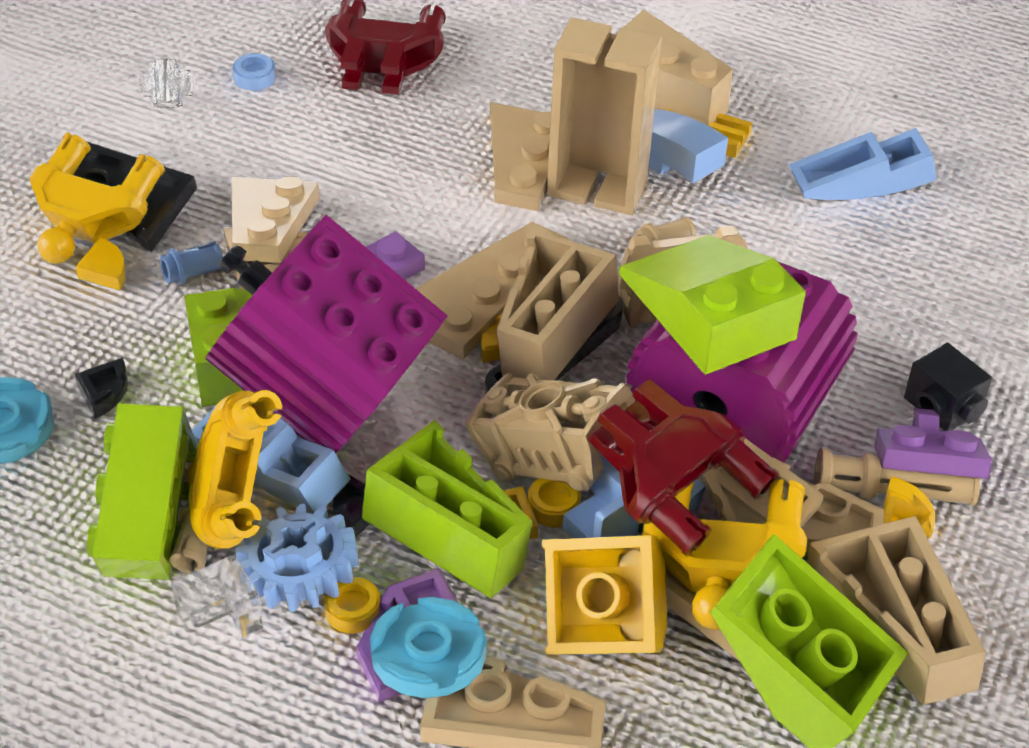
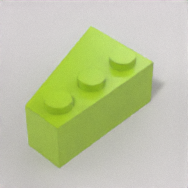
(141, 491)
(447, 512)

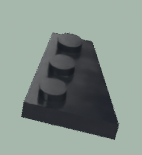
(164, 201)

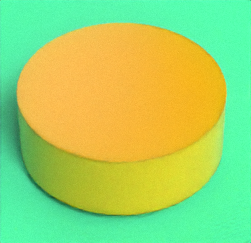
(552, 500)
(354, 607)

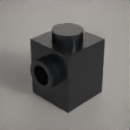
(949, 385)

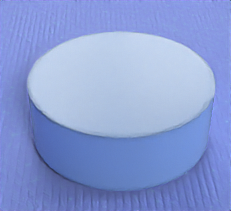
(254, 72)

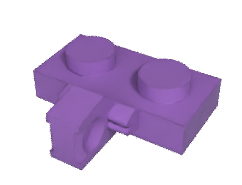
(932, 450)

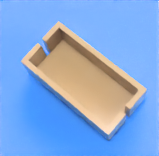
(602, 114)

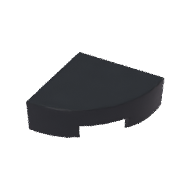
(103, 386)
(350, 505)

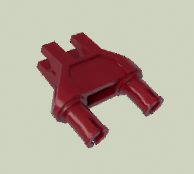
(383, 45)
(666, 448)

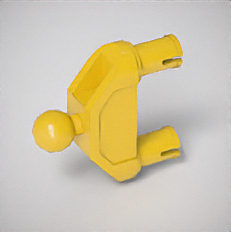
(84, 206)
(226, 468)
(731, 547)

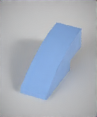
(685, 146)
(866, 168)
(294, 467)

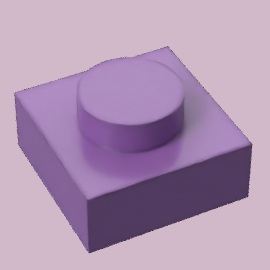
(399, 254)

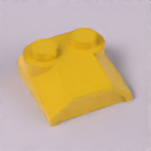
(605, 595)

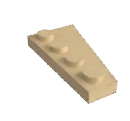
(477, 291)

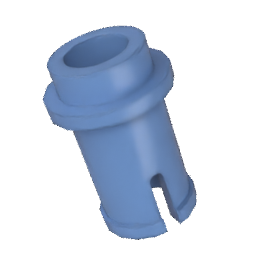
(188, 263)

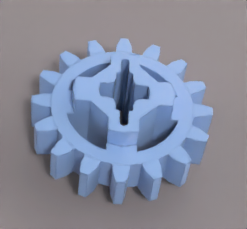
(293, 558)

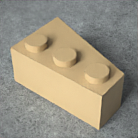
(688, 76)
(554, 305)
(905, 591)

